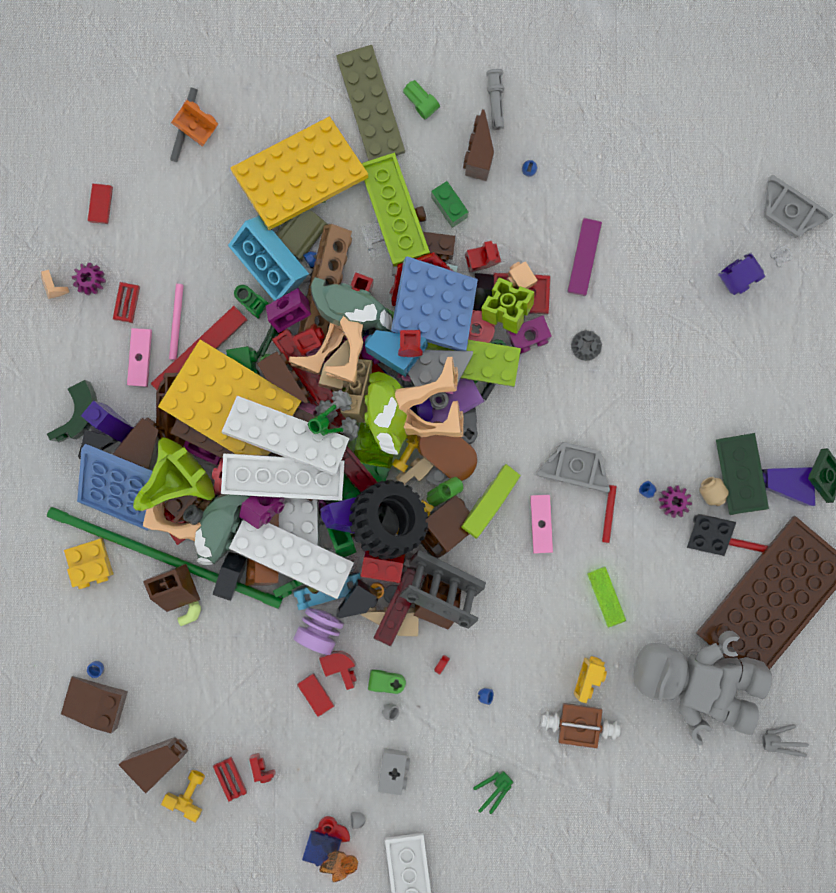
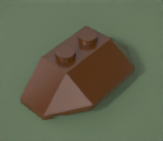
(163, 419)

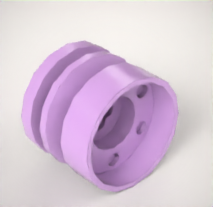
(317, 633)

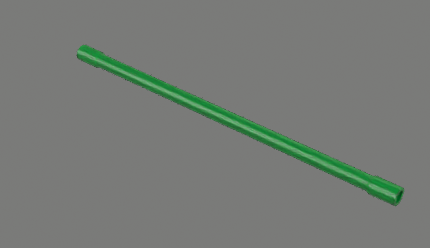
(64, 517)

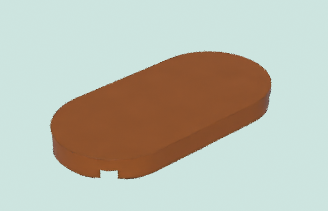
(449, 455)

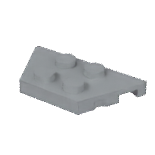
(792, 209)
(431, 364)
(576, 466)

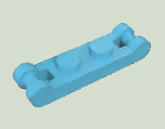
(320, 597)

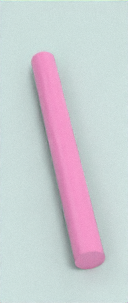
(176, 322)

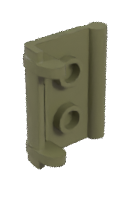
(301, 232)

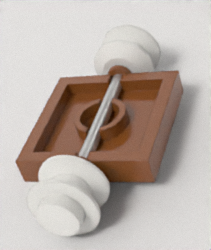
(580, 725)

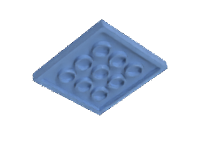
(435, 303)
(111, 484)

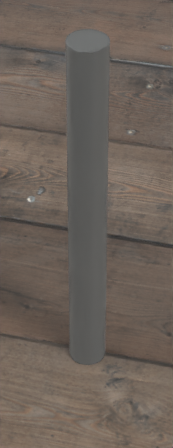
(180, 135)

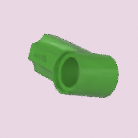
(424, 103)
(445, 491)

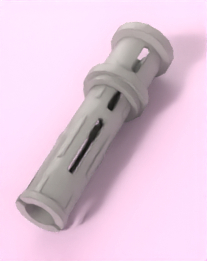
(495, 90)

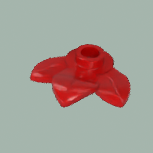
(335, 831)

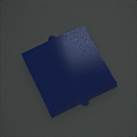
(319, 847)

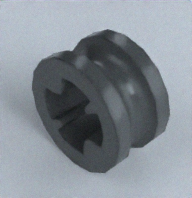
(193, 515)

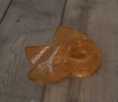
(339, 865)

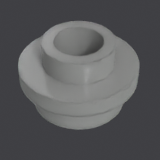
(443, 396)

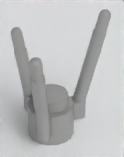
(773, 743)

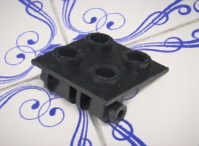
(711, 534)

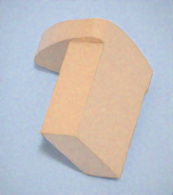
(52, 291)

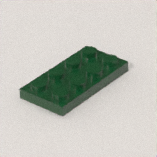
(742, 473)

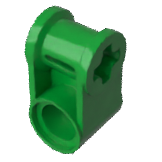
(253, 302)

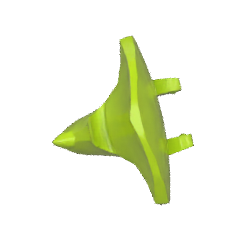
(173, 476)

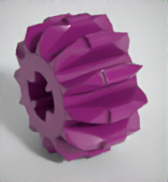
(88, 271)
(678, 494)

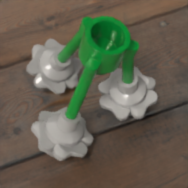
(327, 411)

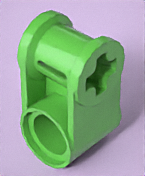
(382, 682)

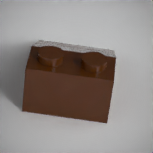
(94, 704)

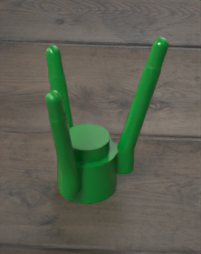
(503, 784)

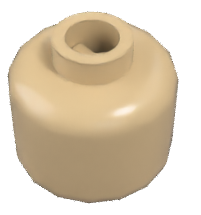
(714, 491)

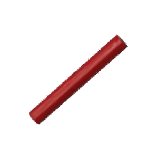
(609, 514)
(747, 545)

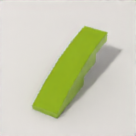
(490, 501)

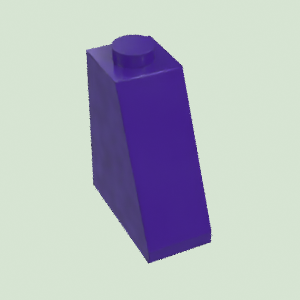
(107, 420)
(791, 484)
(337, 515)

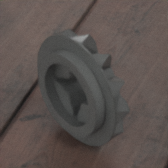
(586, 354)

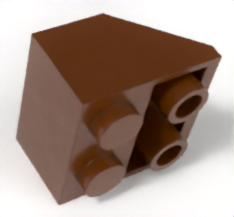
(172, 588)
(442, 594)

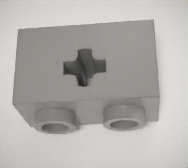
(393, 783)

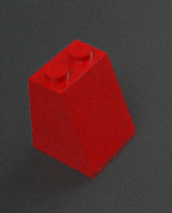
(382, 569)

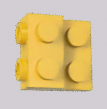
(88, 563)
(591, 673)

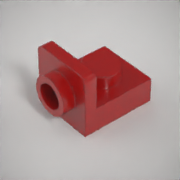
(309, 339)
(257, 767)

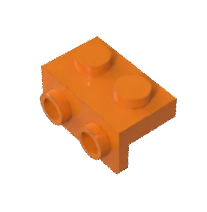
(194, 122)

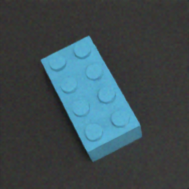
(267, 258)

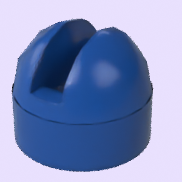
(533, 168)
(310, 259)
(647, 486)
(95, 672)
(486, 696)

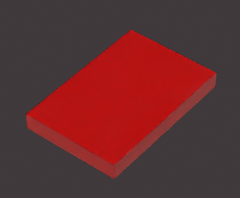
(541, 292)

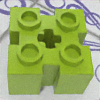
(507, 305)

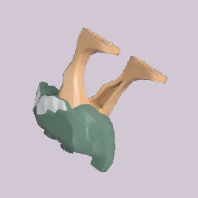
(349, 315)
(212, 533)

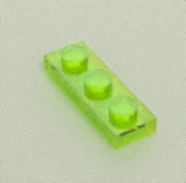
(606, 596)

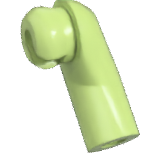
(192, 614)

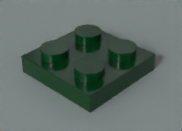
(824, 475)

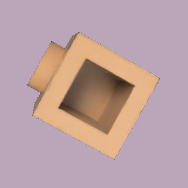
(521, 276)

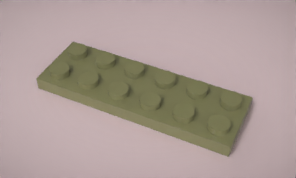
(370, 102)

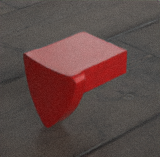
(410, 343)

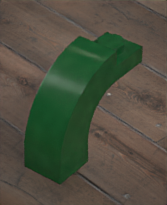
(82, 395)

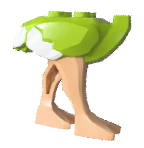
(390, 410)

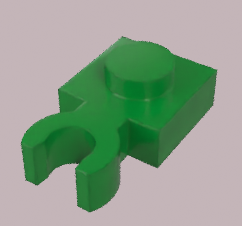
(285, 590)

